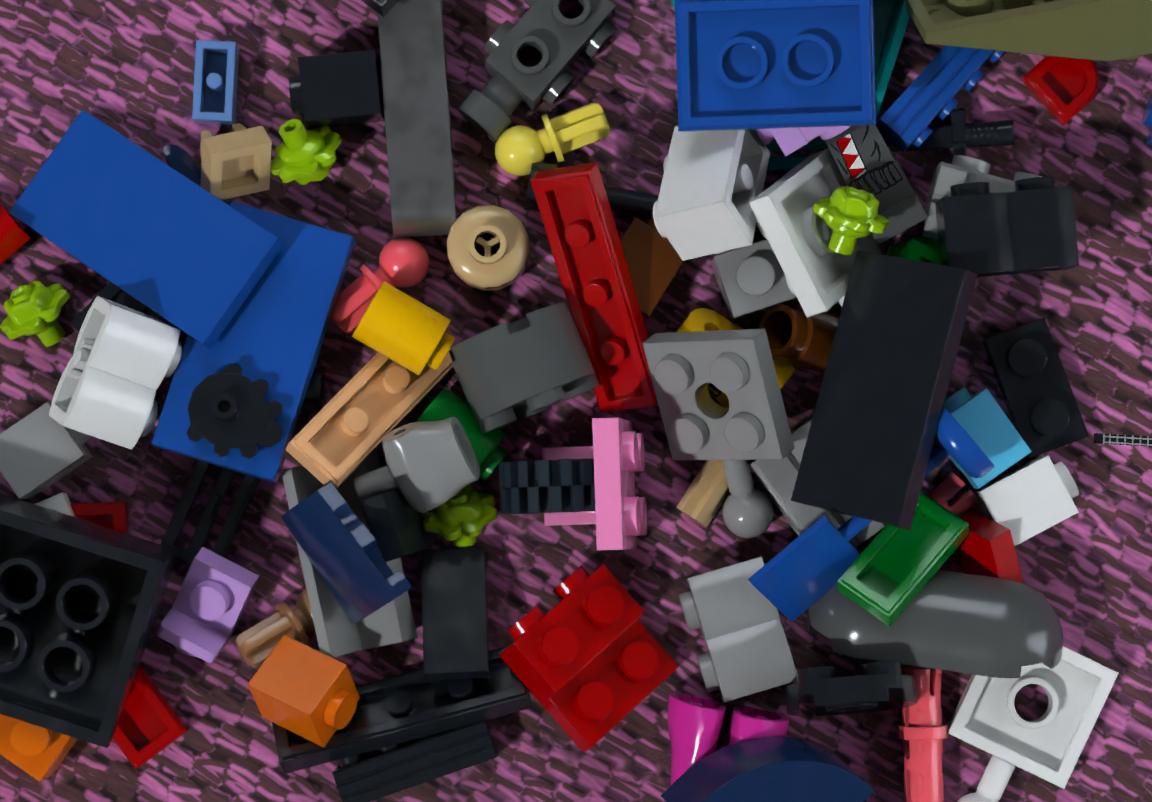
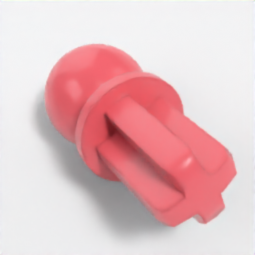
(401, 264)

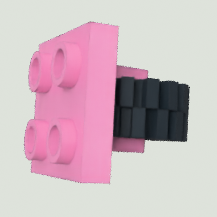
(584, 485)

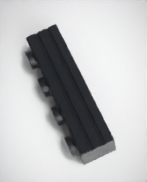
(413, 763)

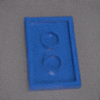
(774, 64)

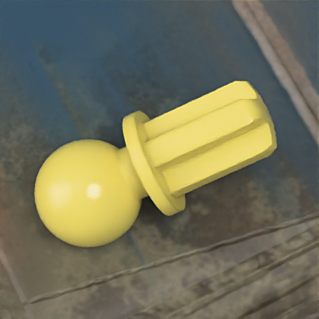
(523, 145)

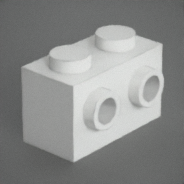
(709, 190)

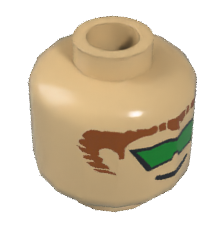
(488, 271)

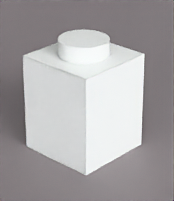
(1030, 498)

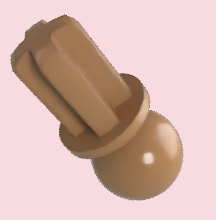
(260, 640)

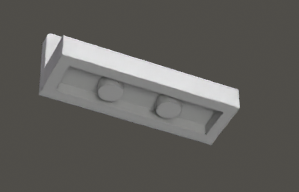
(333, 628)

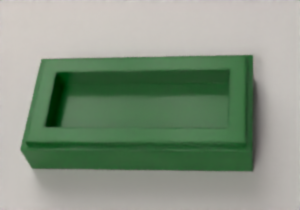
(903, 561)

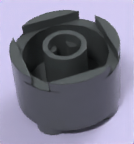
(523, 367)

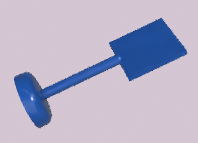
(823, 553)

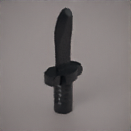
(965, 135)

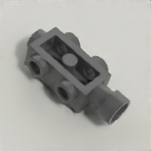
(560, 44)

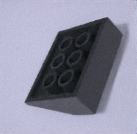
(73, 618)

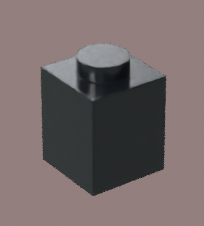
(338, 89)

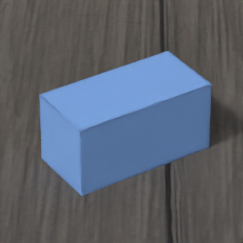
(215, 82)

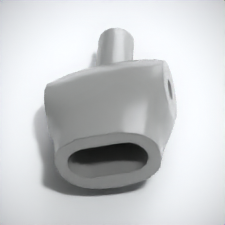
(425, 463)

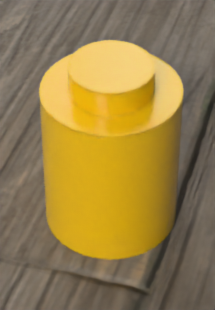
(404, 330)

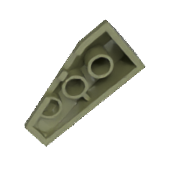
(1039, 27)

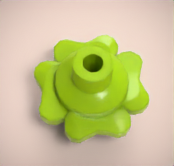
(304, 153)
(851, 216)
(35, 311)
(461, 517)

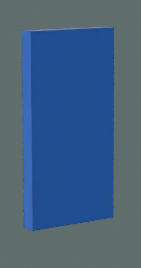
(147, 228)
(270, 337)

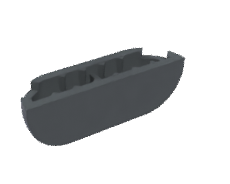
(950, 626)

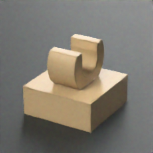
(235, 161)

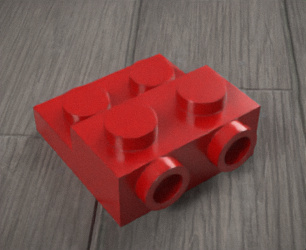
(588, 655)

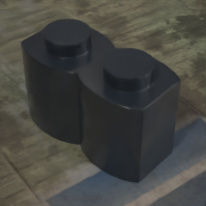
(1008, 230)

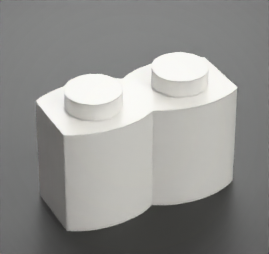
(116, 373)

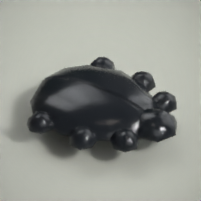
(233, 413)

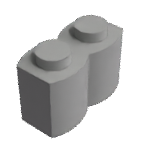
(739, 631)

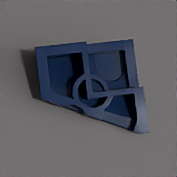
(344, 553)

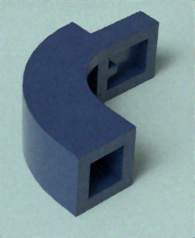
(770, 772)

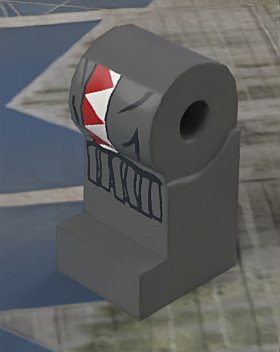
(871, 166)

